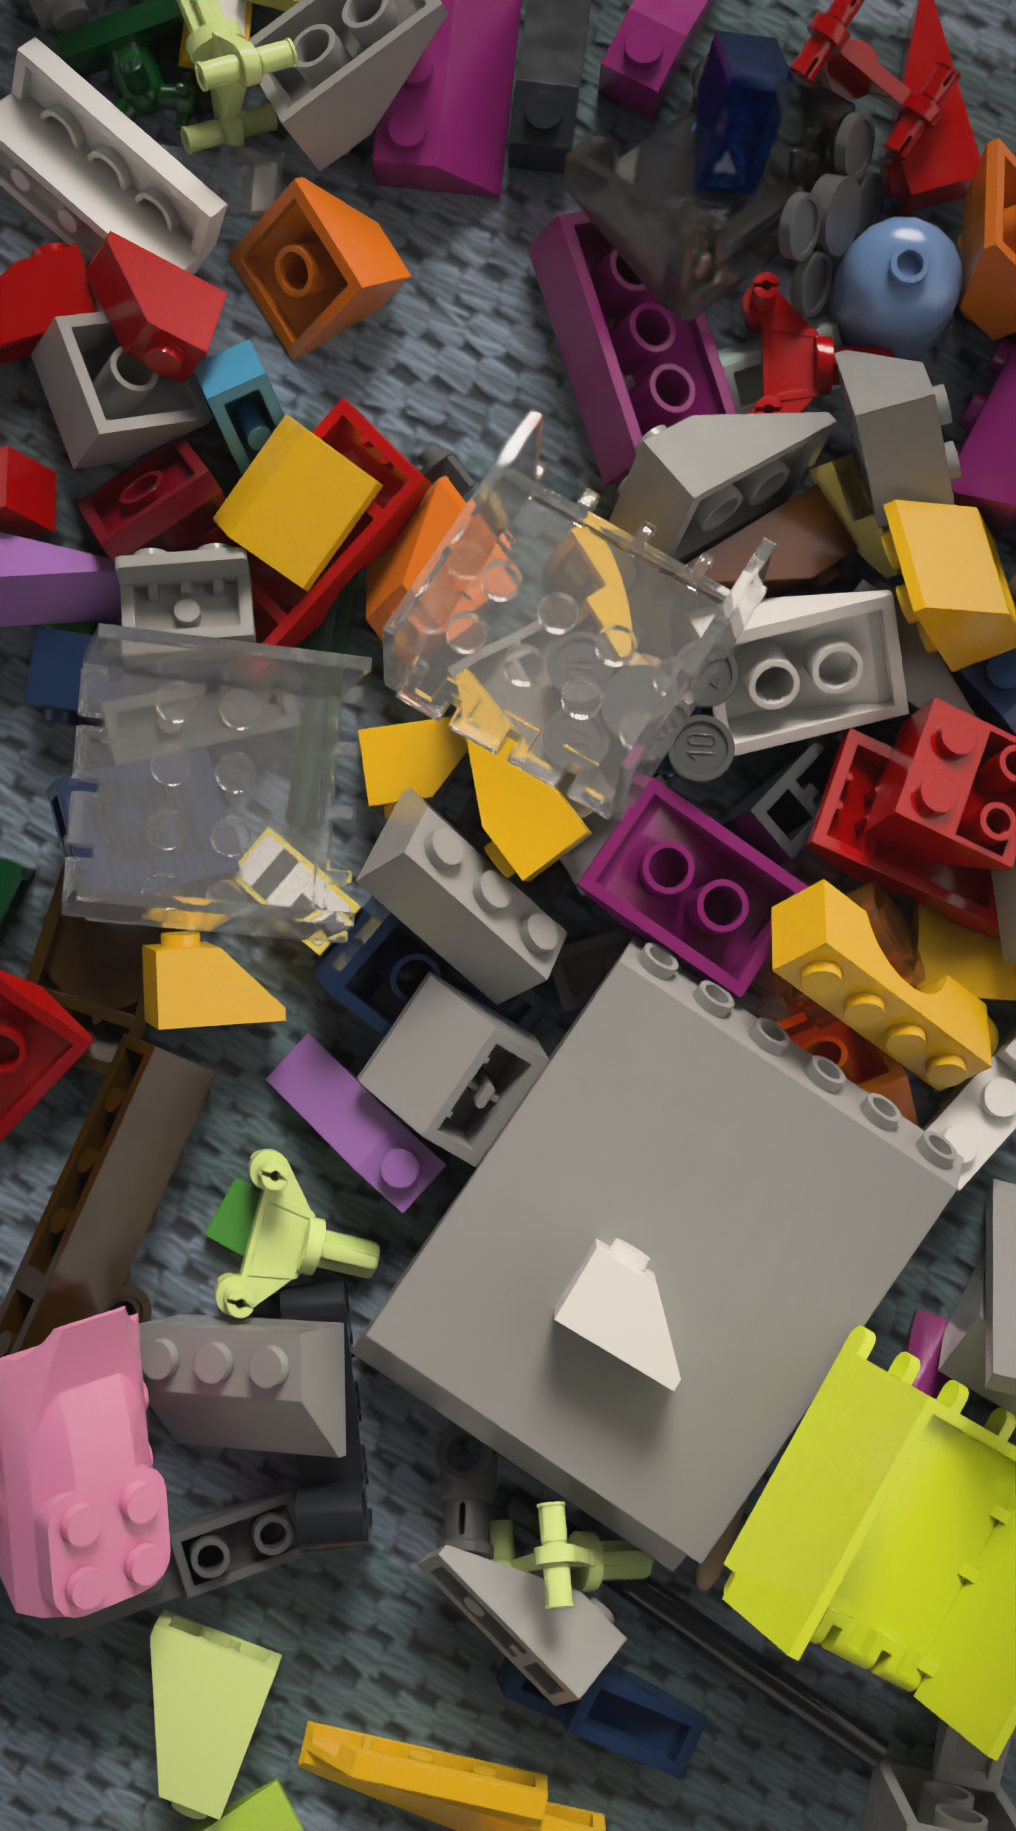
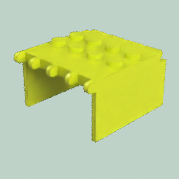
(893, 1542)

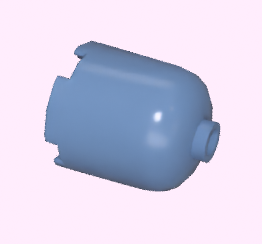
(896, 287)

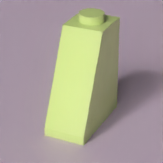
(204, 1710)

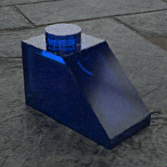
(739, 111)

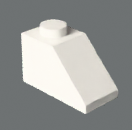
(620, 1310)

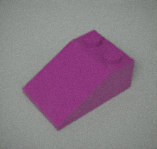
(690, 888)

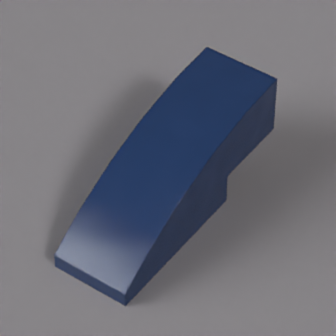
(619, 1715)

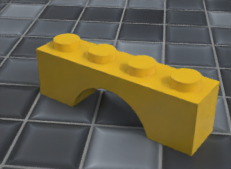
(833, 957)

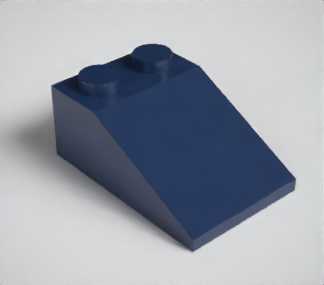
(386, 965)

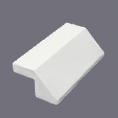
(95, 170)

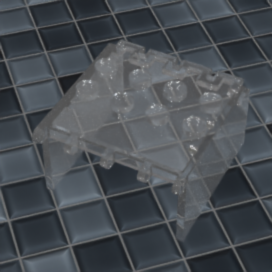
(563, 633)
(210, 784)

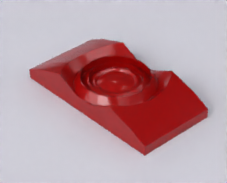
(285, 610)
(954, 891)

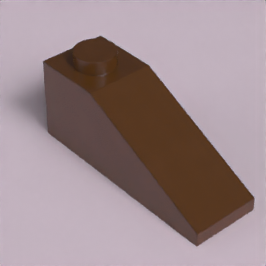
(806, 551)

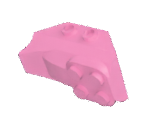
(77, 1474)

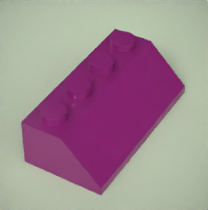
(454, 107)
(620, 347)
(989, 445)

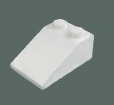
(814, 669)

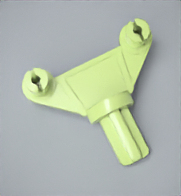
(227, 67)
(287, 1241)
(568, 1563)

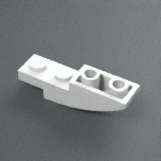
(980, 1110)

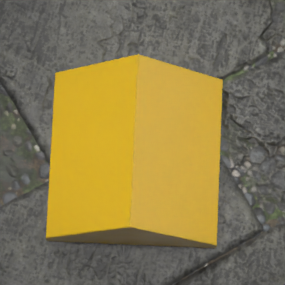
(296, 503)

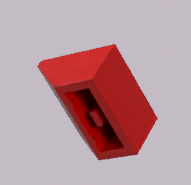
(949, 791)

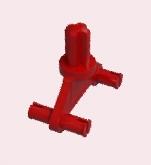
(854, 72)
(794, 358)

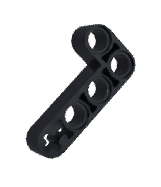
(331, 1489)

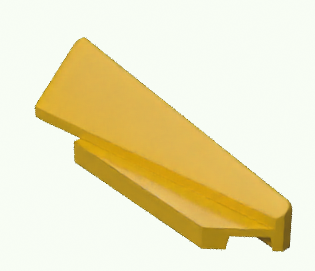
(440, 1784)

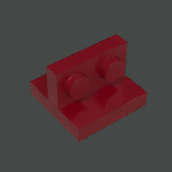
(156, 503)

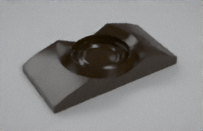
(94, 976)

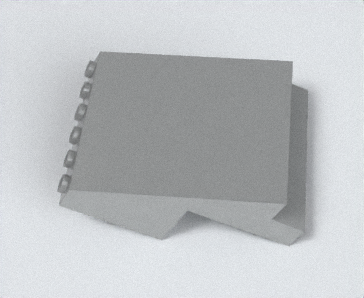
(767, 1215)

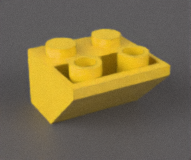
(951, 580)

